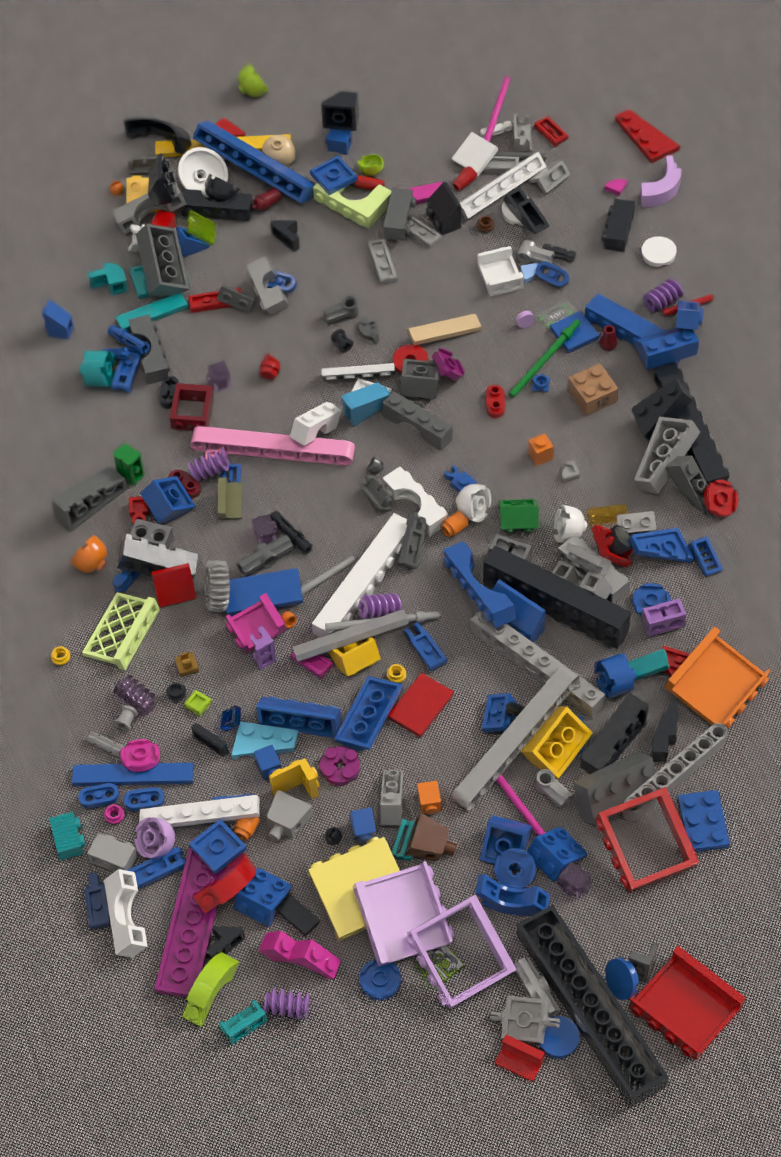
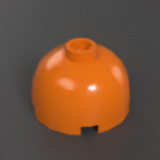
(91, 556)

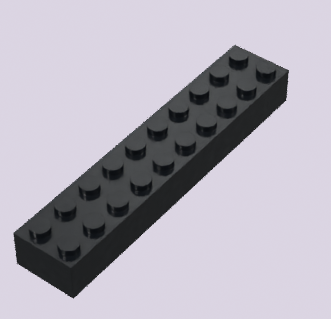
(592, 1006)

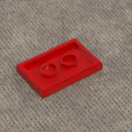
(420, 705)

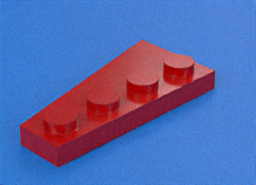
(646, 137)

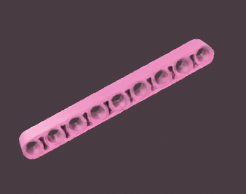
(272, 446)

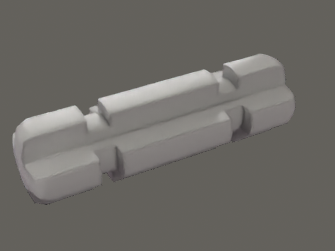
(104, 743)

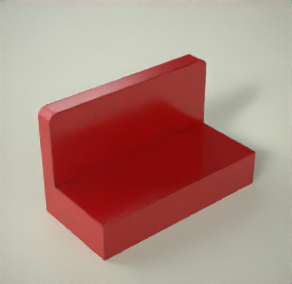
(520, 1058)

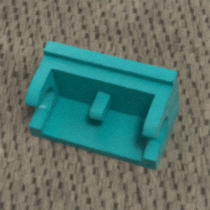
(243, 1022)

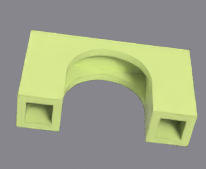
(362, 211)

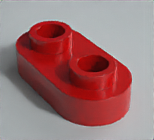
(495, 399)

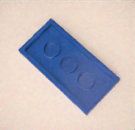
(280, 586)

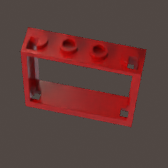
(675, 825)

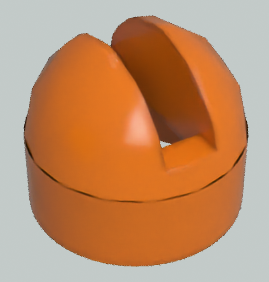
(116, 188)
(289, 619)

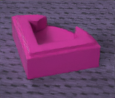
(616, 186)

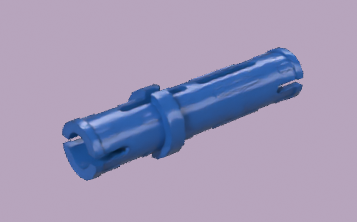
(124, 336)

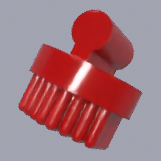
(269, 367)

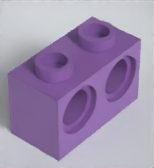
(663, 617)

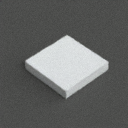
(475, 153)

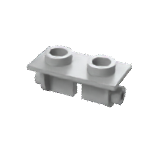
(637, 521)

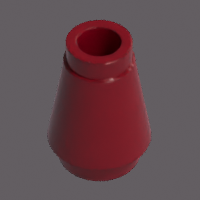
(608, 339)

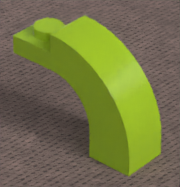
(207, 985)

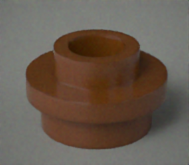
(485, 224)

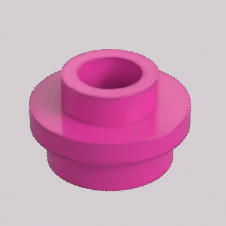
(114, 809)

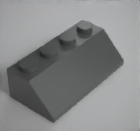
(162, 260)

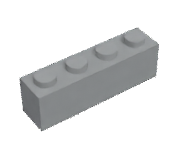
(617, 581)

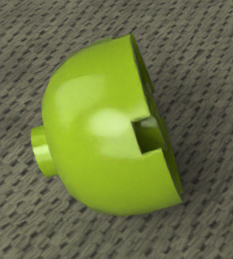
(251, 82)

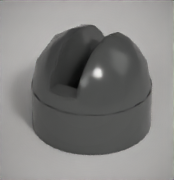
(375, 465)

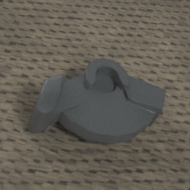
(369, 329)

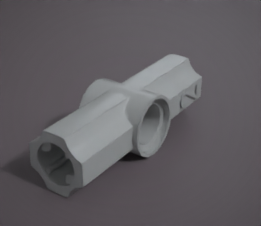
(535, 985)

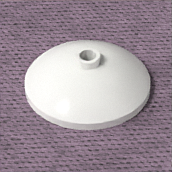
(201, 162)

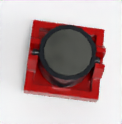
(613, 544)

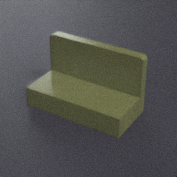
(229, 499)

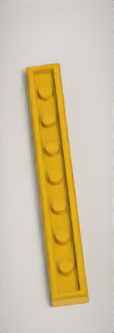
(168, 150)

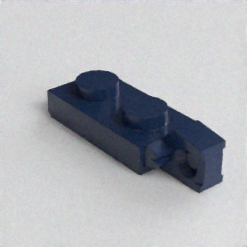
(96, 903)

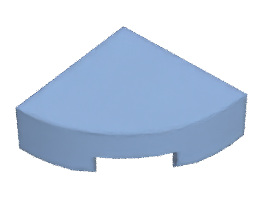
(528, 271)

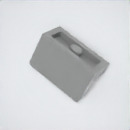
(550, 176)

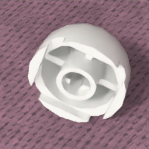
(474, 501)
(569, 523)

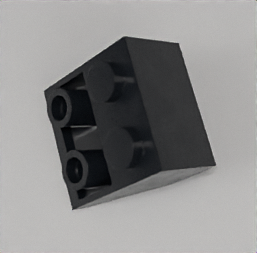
(161, 182)

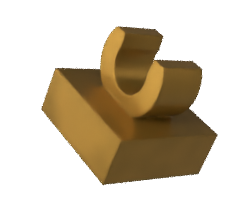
(186, 664)

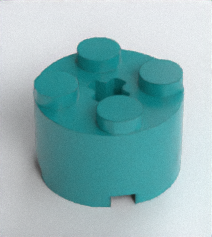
(97, 368)

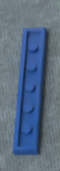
(117, 774)

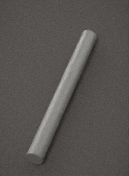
(328, 574)

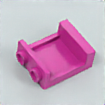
(250, 619)

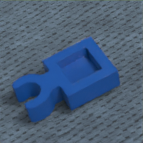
(458, 480)

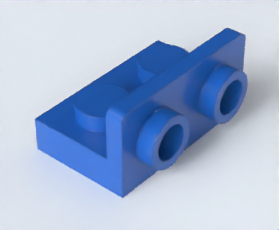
(495, 715)

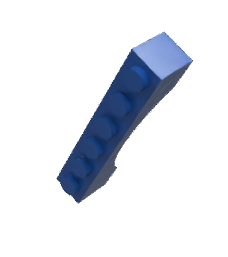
(494, 605)

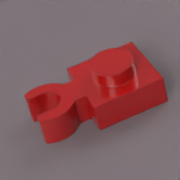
(138, 508)

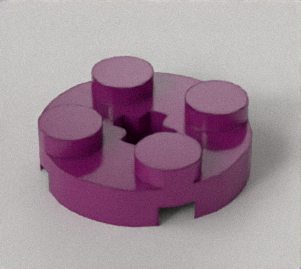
(447, 365)
(339, 755)

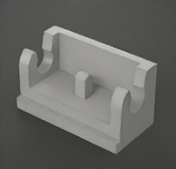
(522, 133)

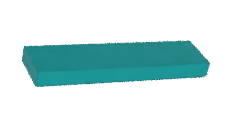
(156, 310)

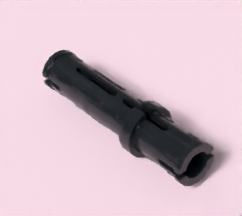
(296, 537)

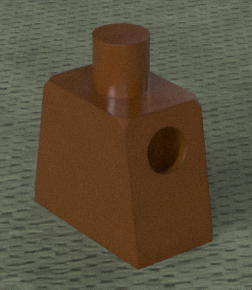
(429, 840)

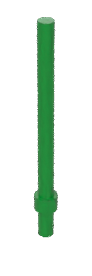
(566, 334)

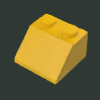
(355, 656)

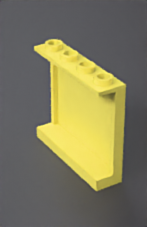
(338, 875)

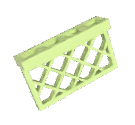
(135, 635)

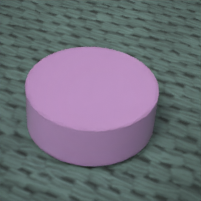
(525, 319)

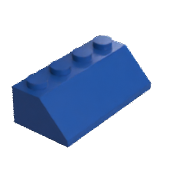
(299, 716)

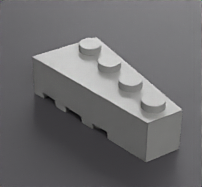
(670, 439)

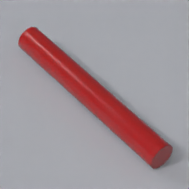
(672, 310)

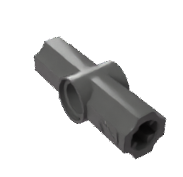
(265, 555)

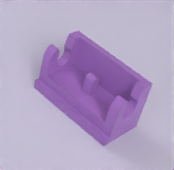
(264, 649)

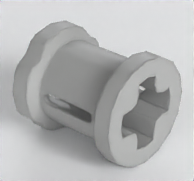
(126, 717)

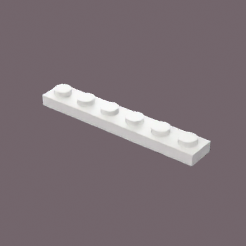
(502, 185)
(205, 811)

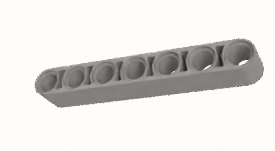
(681, 765)

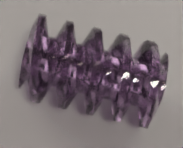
(135, 694)

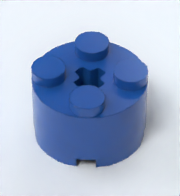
(615, 675)

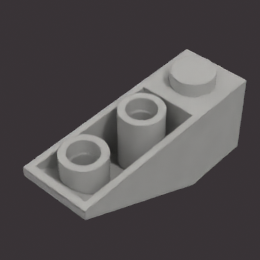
(391, 797)

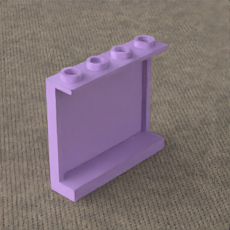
(396, 906)

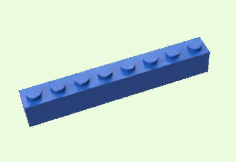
(254, 161)

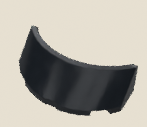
(144, 125)

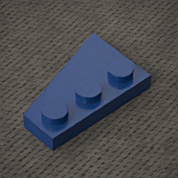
(662, 544)

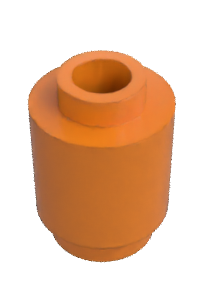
(454, 524)
(245, 828)

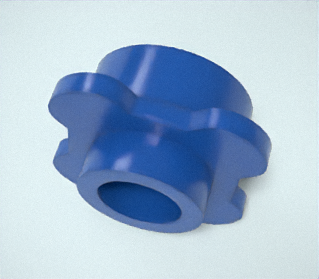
(541, 383)

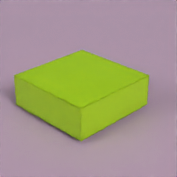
(197, 703)

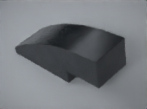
(525, 211)
(665, 733)

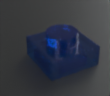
(230, 718)

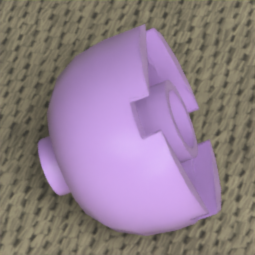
(154, 837)

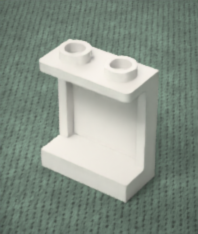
(499, 271)

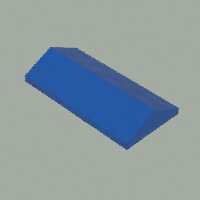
(368, 713)

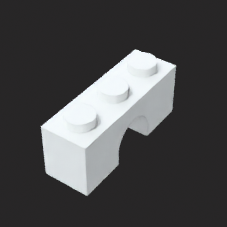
(321, 418)

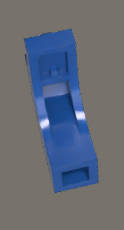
(511, 900)

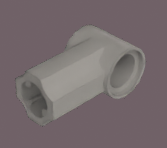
(531, 253)
(553, 790)

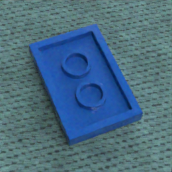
(704, 820)

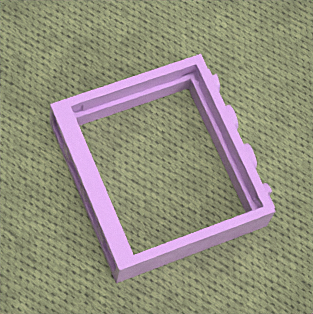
(491, 938)

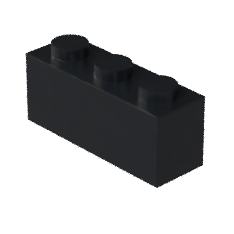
(618, 225)

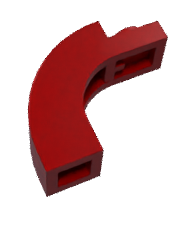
(227, 885)

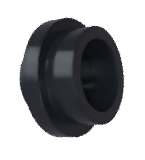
(176, 692)

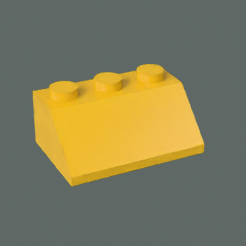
(557, 741)

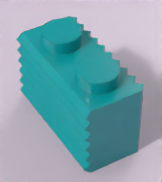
(66, 835)

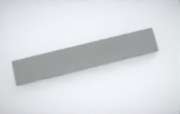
(350, 635)

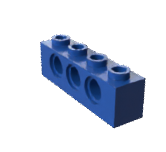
(689, 315)

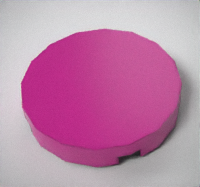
(140, 755)

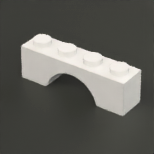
(402, 486)
(120, 892)

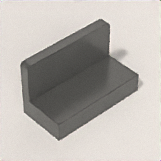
(643, 963)

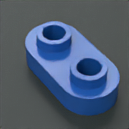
(553, 275)
(282, 280)
(98, 794)
(144, 798)

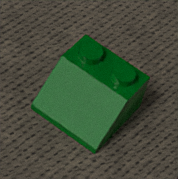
(519, 514)

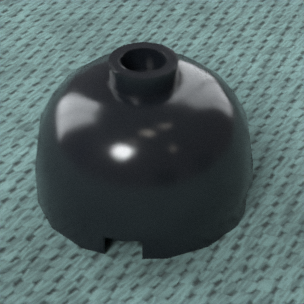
(219, 189)

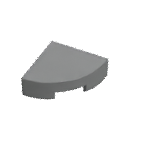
(570, 472)

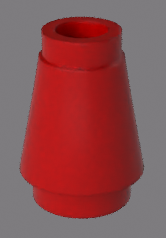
(465, 178)

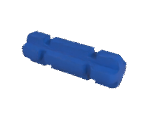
(119, 353)

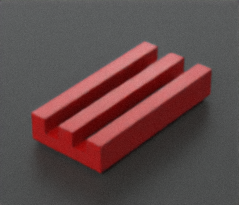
(548, 132)

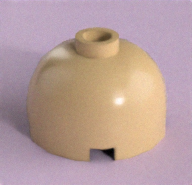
(280, 149)

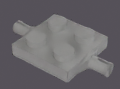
(525, 1019)

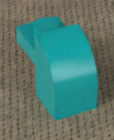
(112, 276)

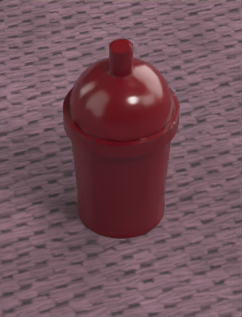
(267, 199)

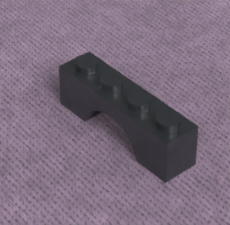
(232, 209)

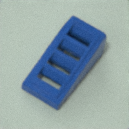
(708, 548)

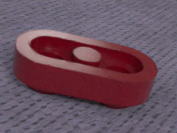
(186, 480)

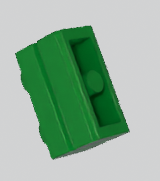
(129, 464)

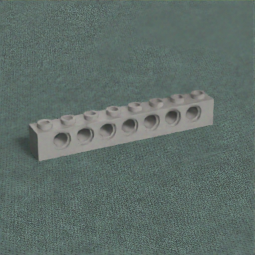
(535, 661)

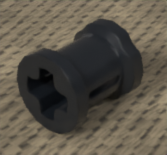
(341, 340)

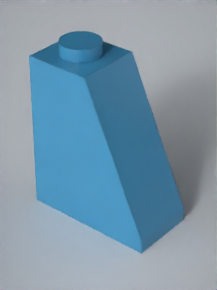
(364, 402)

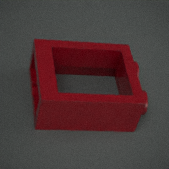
(191, 392)

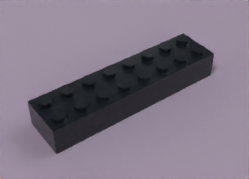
(559, 597)

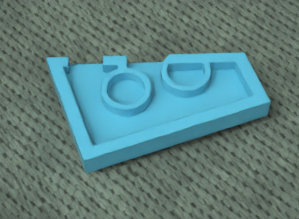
(257, 736)

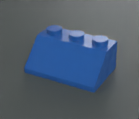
(667, 347)
(529, 616)

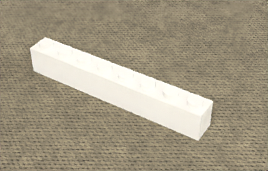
(363, 576)

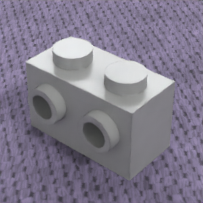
(111, 853)

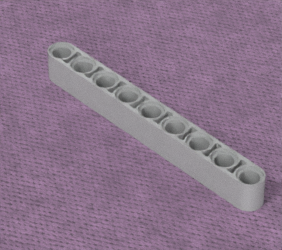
(515, 738)

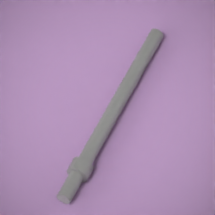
(418, 616)

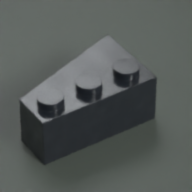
(665, 402)

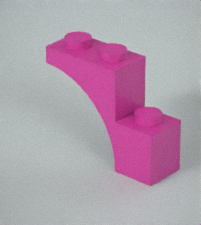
(306, 953)

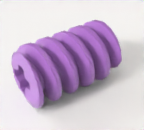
(663, 294)
(209, 466)
(378, 605)
(283, 1003)

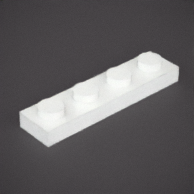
(350, 372)

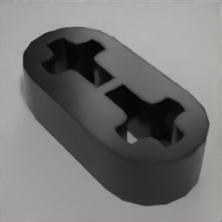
(165, 391)

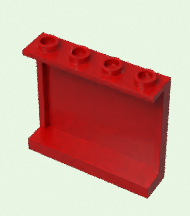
(687, 1003)

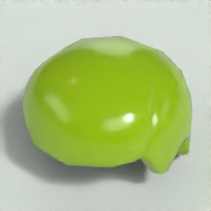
(371, 165)

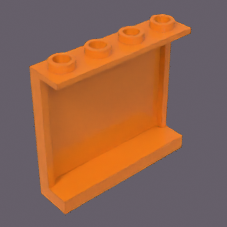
(716, 680)

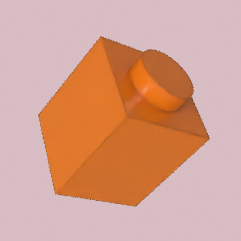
(540, 449)
(429, 797)

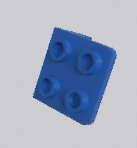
(555, 851)
(261, 897)

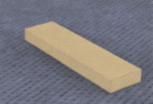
(444, 329)

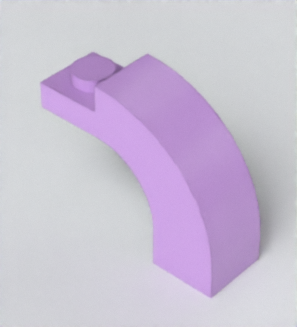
(664, 190)

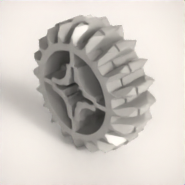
(216, 585)

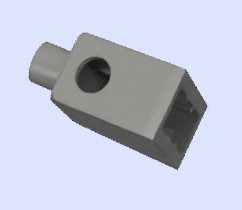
(287, 816)

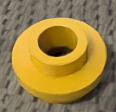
(60, 651)
(396, 668)

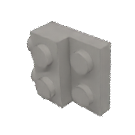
(588, 559)

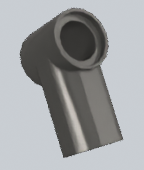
(347, 308)

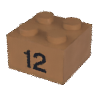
(592, 389)

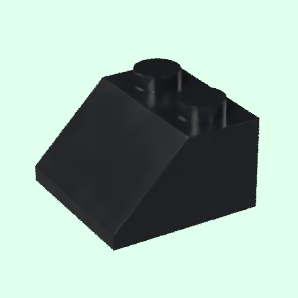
(341, 111)
(444, 209)

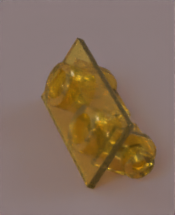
(606, 514)

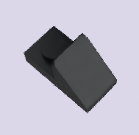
(286, 233)
(227, 939)

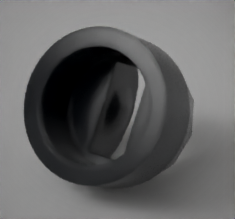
(336, 837)

